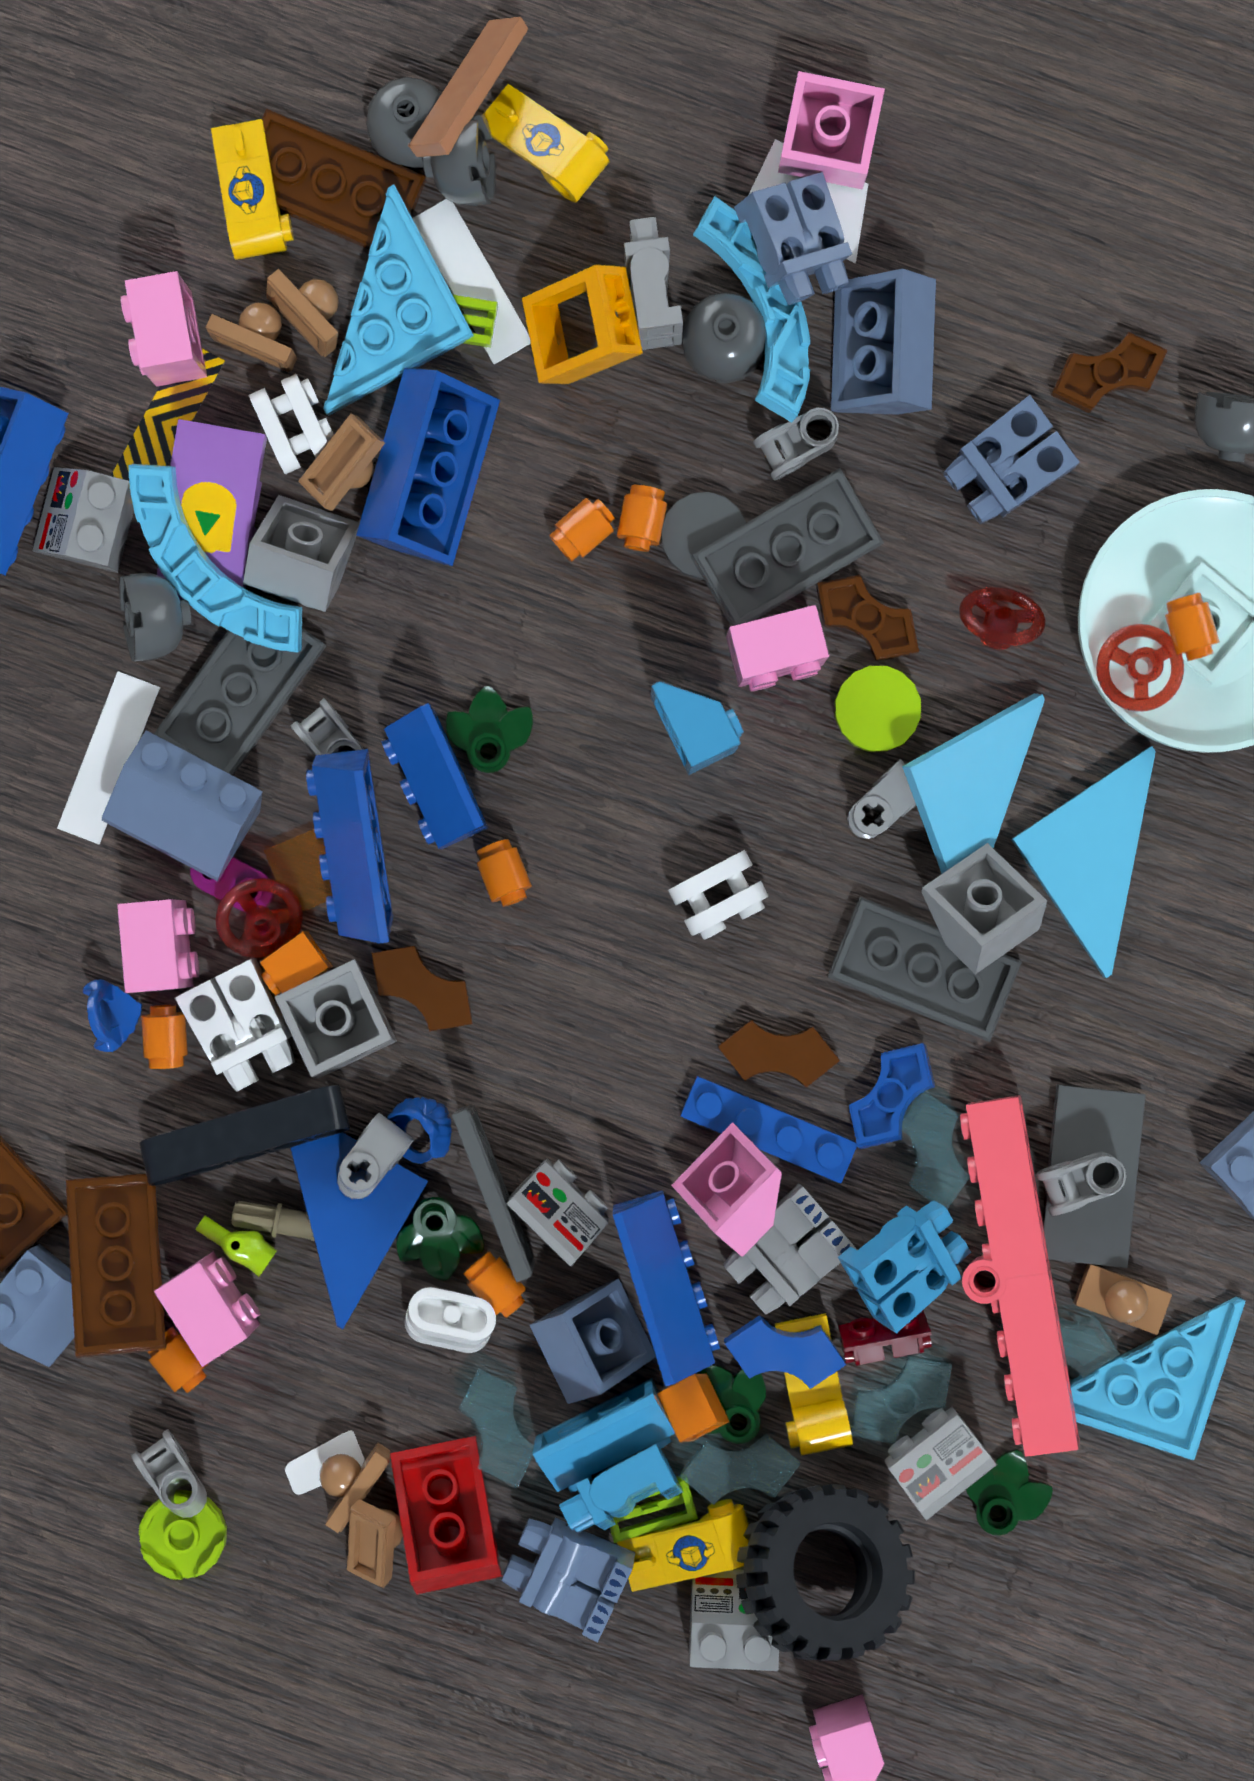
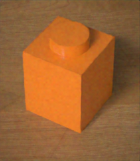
(294, 964)
(693, 1407)

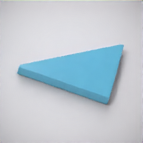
(399, 313)
(970, 781)
(1088, 855)
(1164, 1386)

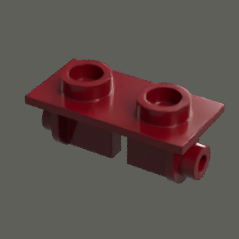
(865, 1339)

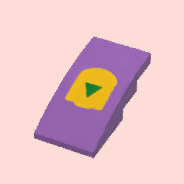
(219, 490)

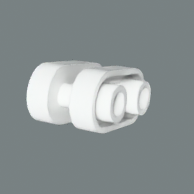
(300, 398)
(709, 919)
(449, 1320)

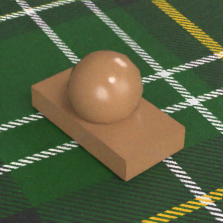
(306, 309)
(254, 335)
(343, 463)
(1122, 1298)
(345, 1479)
(372, 1542)

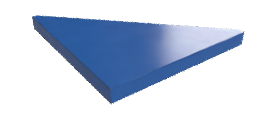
(350, 1232)

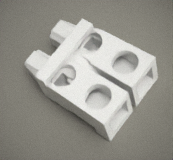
(235, 1038)

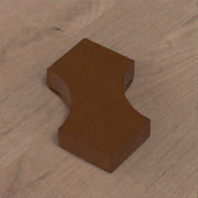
(1127, 366)
(884, 629)
(405, 976)
(798, 1055)

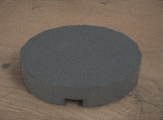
(696, 524)

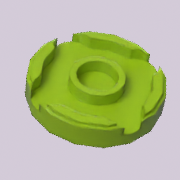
(877, 708)
(182, 1545)

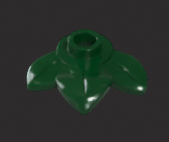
(489, 724)
(441, 1244)
(740, 1396)
(1009, 1487)

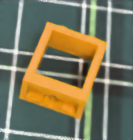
(616, 336)

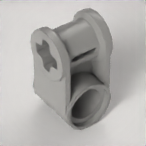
(795, 442)
(325, 731)
(888, 797)
(376, 1152)
(1079, 1183)
(168, 1468)

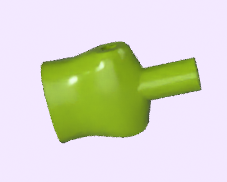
(253, 1250)

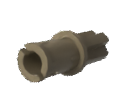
(272, 1219)

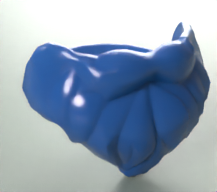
(110, 1014)
(433, 1118)

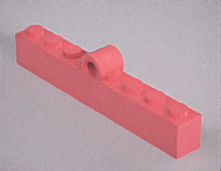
(1022, 1276)

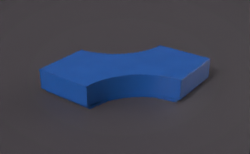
(902, 1078)
(804, 1354)

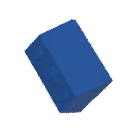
(433, 778)

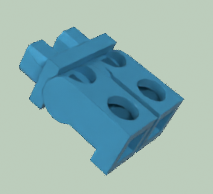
(906, 1264)
(619, 1489)

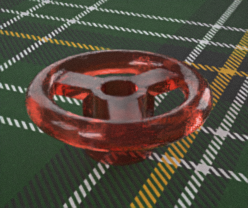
(1001, 622)
(1154, 659)
(262, 939)

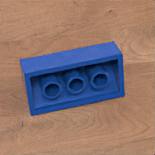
(27, 442)
(428, 466)
(352, 845)
(664, 1286)

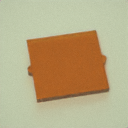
(298, 867)

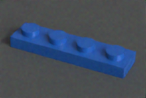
(770, 1129)

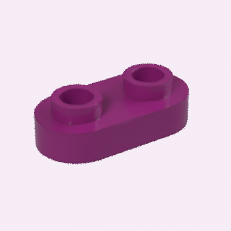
(234, 874)

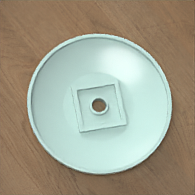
(1165, 553)

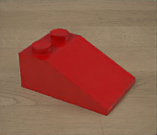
(445, 1515)

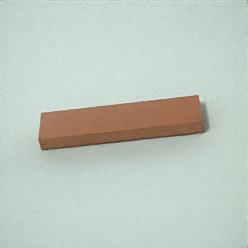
(468, 87)

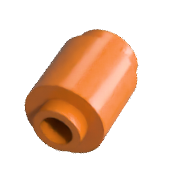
(642, 517)
(582, 529)
(1191, 626)
(503, 873)
(164, 1037)
(496, 1284)
(177, 1363)

